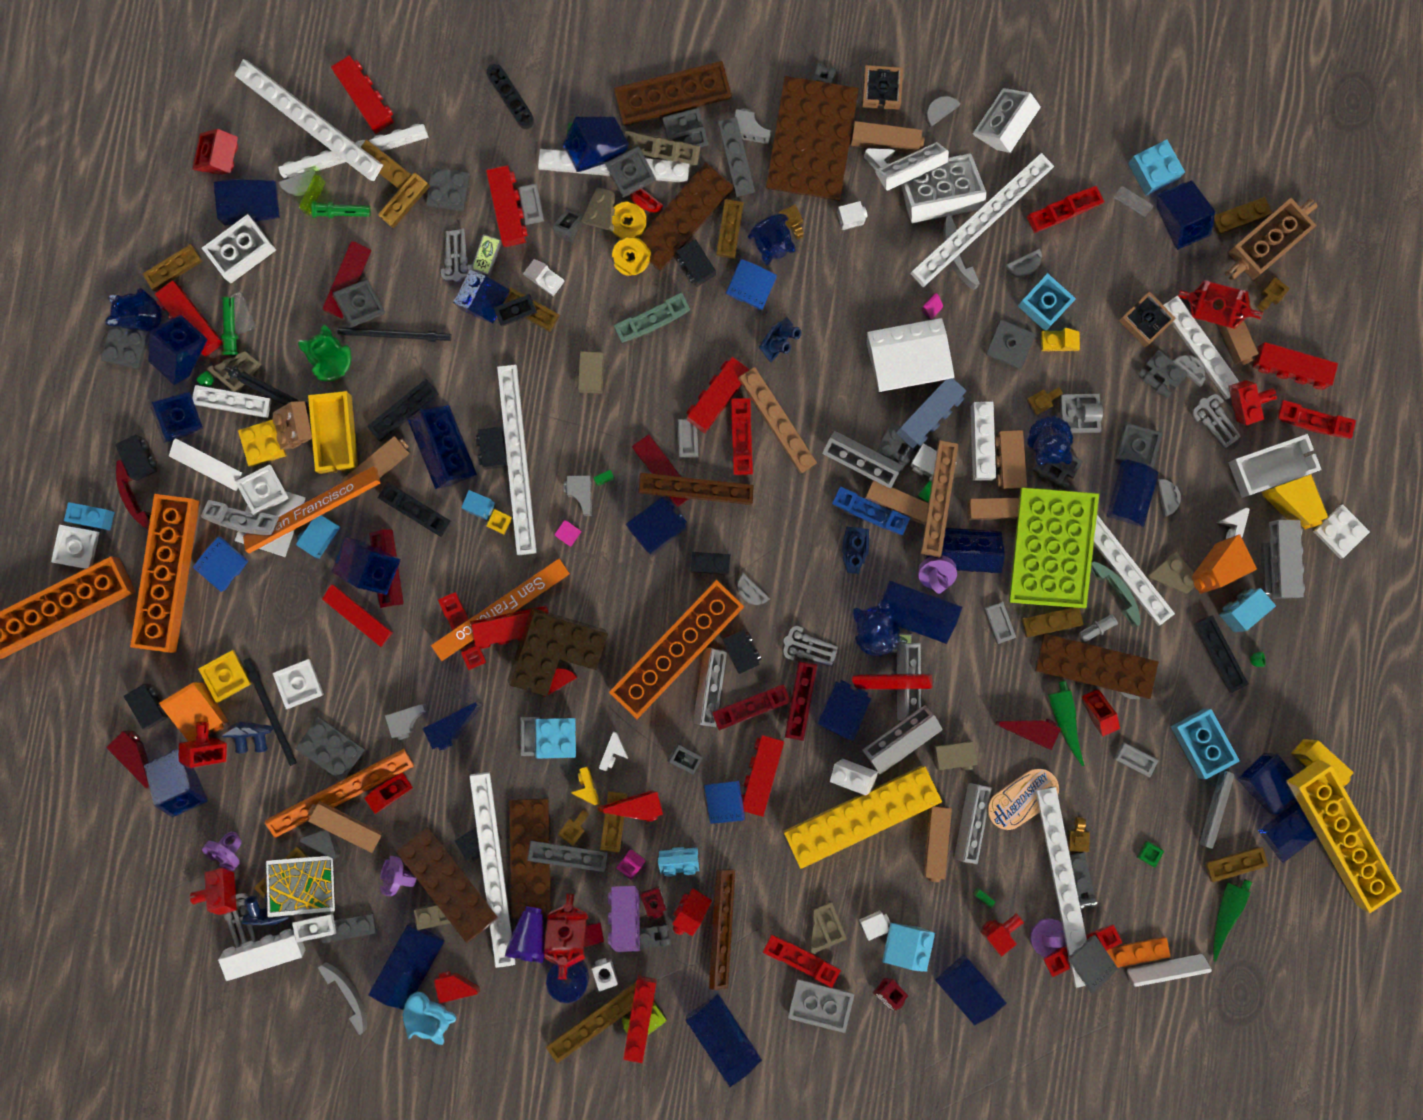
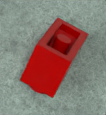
(1101, 712)
(388, 793)
(454, 986)

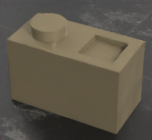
(590, 372)
(955, 755)
(429, 916)

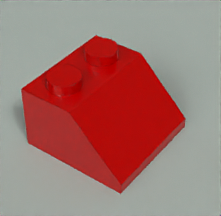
(215, 152)

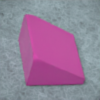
(932, 306)
(567, 533)
(631, 864)

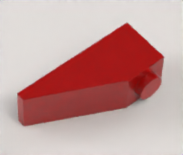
(640, 806)

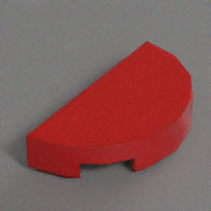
(646, 201)
(560, 679)

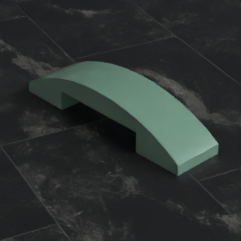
(652, 319)
(1131, 611)

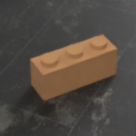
(1010, 460)

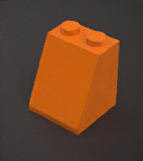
(1223, 565)
(192, 706)

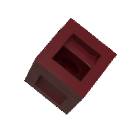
(653, 895)
(888, 987)

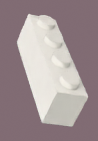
(983, 441)
(260, 954)

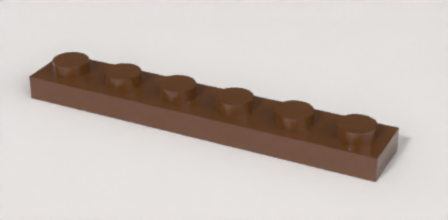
(695, 489)
(722, 929)

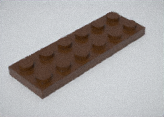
(672, 93)
(685, 215)
(1097, 666)
(529, 879)
(447, 885)

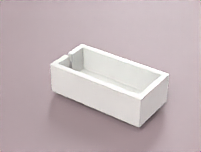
(1274, 466)

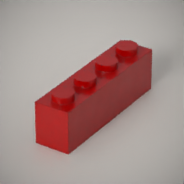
(362, 94)
(506, 206)
(178, 303)
(1295, 365)
(717, 396)
(500, 628)
(762, 775)
(640, 1019)

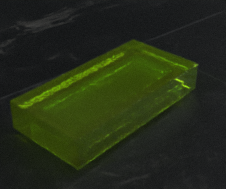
(312, 194)

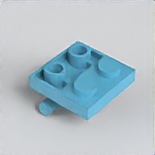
(678, 861)

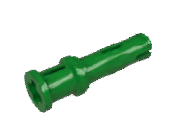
(331, 210)
(229, 337)

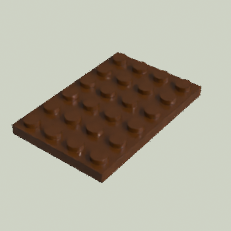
(812, 138)

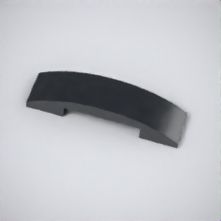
(414, 509)

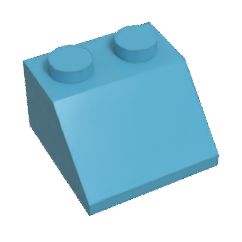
(908, 947)

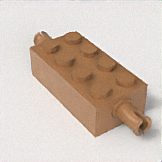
(1271, 239)

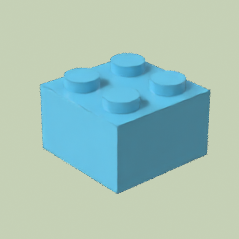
(1156, 167)
(1046, 302)
(1247, 609)
(555, 738)

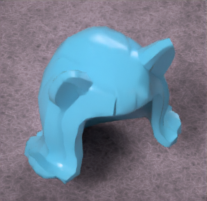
(426, 1018)

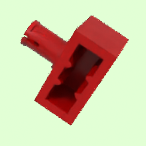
(1248, 401)
(203, 749)
(218, 892)
(691, 913)
(999, 934)

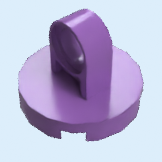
(937, 573)
(223, 852)
(394, 876)
(1047, 936)

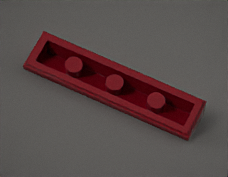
(347, 275)
(657, 462)
(385, 541)
(800, 701)

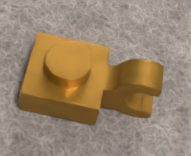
(794, 221)
(1273, 293)
(1042, 401)
(572, 829)
(1079, 839)

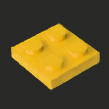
(261, 443)
(225, 676)

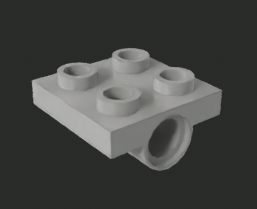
(1082, 412)

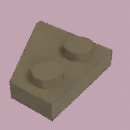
(600, 210)
(245, 363)
(1174, 574)
(826, 928)

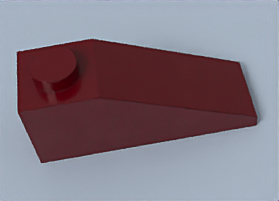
(1037, 731)
(131, 754)

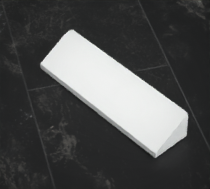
(912, 165)
(205, 464)
(1168, 970)

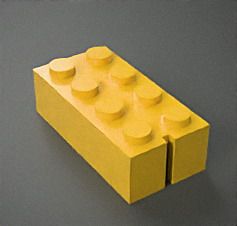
(333, 432)

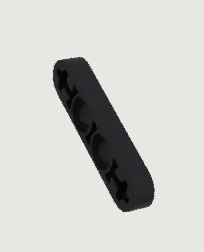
(508, 97)

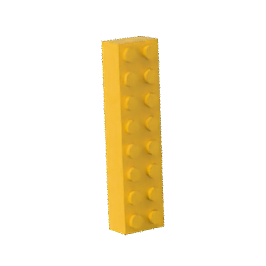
(862, 816)
(1344, 835)

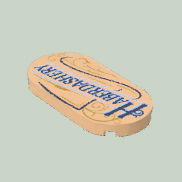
(1018, 800)

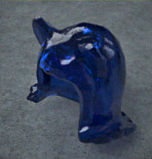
(772, 238)
(134, 311)
(1051, 441)
(876, 629)

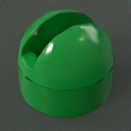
(205, 379)
(1258, 659)

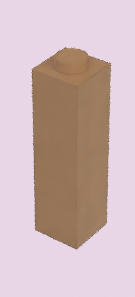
(886, 137)
(1237, 340)
(383, 459)
(898, 501)
(993, 508)
(344, 826)
(937, 843)

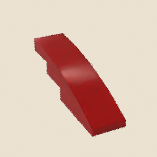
(1065, 209)

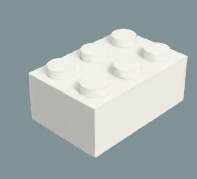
(239, 249)

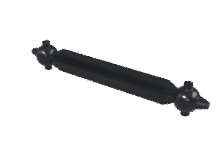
(262, 387)

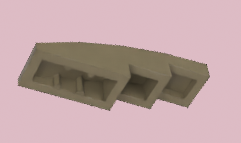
(663, 147)

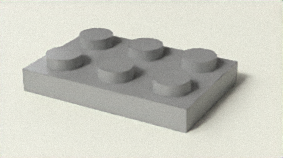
(821, 1005)

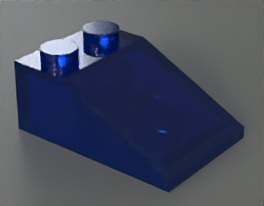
(243, 197)
(448, 729)

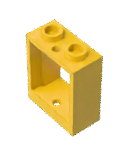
(1311, 750)

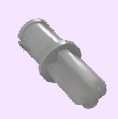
(1098, 628)

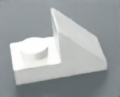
(878, 157)
(543, 277)
(1236, 521)
(614, 746)
(314, 928)

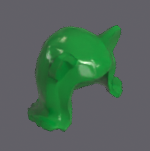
(326, 355)

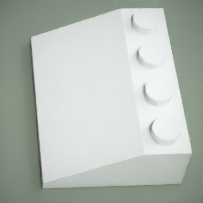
(945, 190)
(910, 354)

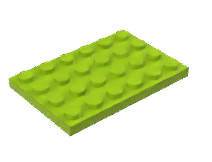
(1053, 547)

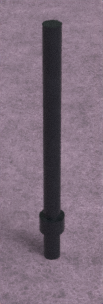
(430, 336)
(254, 676)

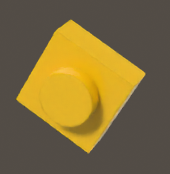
(499, 521)

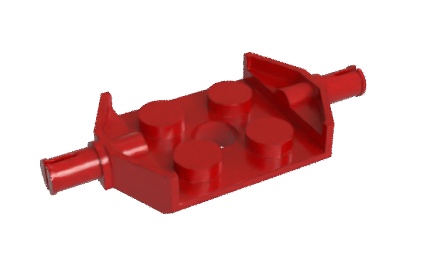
(1235, 307)
(569, 949)

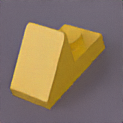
(1060, 340)
(589, 792)

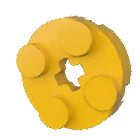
(632, 211)
(641, 253)

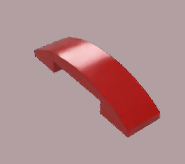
(1316, 421)
(742, 436)
(457, 616)
(801, 960)
(1058, 961)

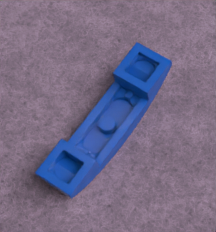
(870, 511)

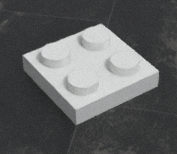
(262, 490)
(1341, 531)
(75, 547)
(298, 684)

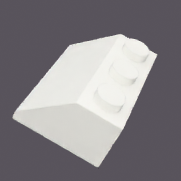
(1007, 119)

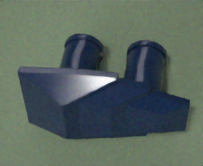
(777, 337)
(855, 548)
(242, 730)
(260, 916)

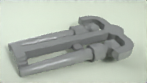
(457, 276)
(1197, 415)
(788, 641)
(228, 916)

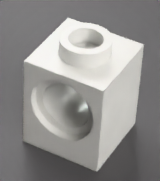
(851, 215)
(875, 925)
(604, 983)

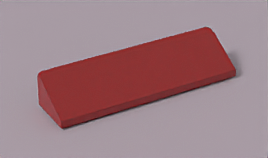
(357, 615)
(893, 681)

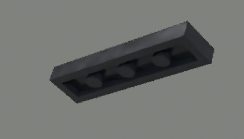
(402, 410)
(1221, 654)

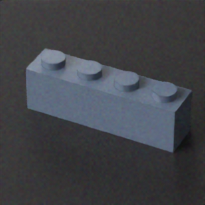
(931, 411)

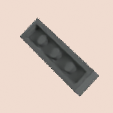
(736, 156)
(567, 856)

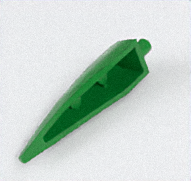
(1065, 715)
(1230, 909)

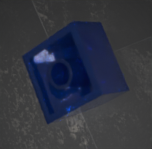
(480, 296)
(176, 416)

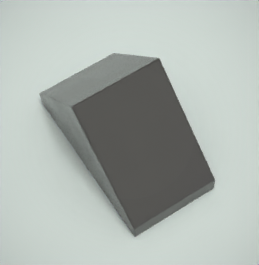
(567, 225)
(684, 759)
(323, 842)

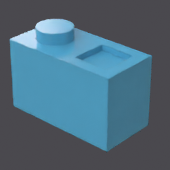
(478, 505)
(89, 516)
(317, 536)

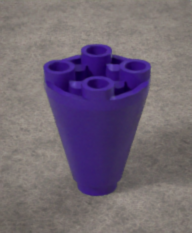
(528, 937)

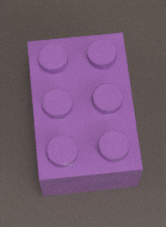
(624, 919)

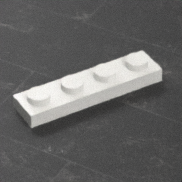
(231, 401)

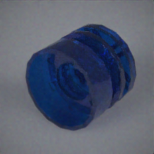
(564, 992)

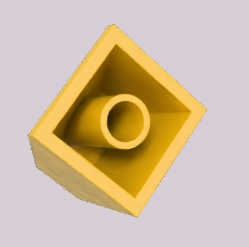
(1298, 501)

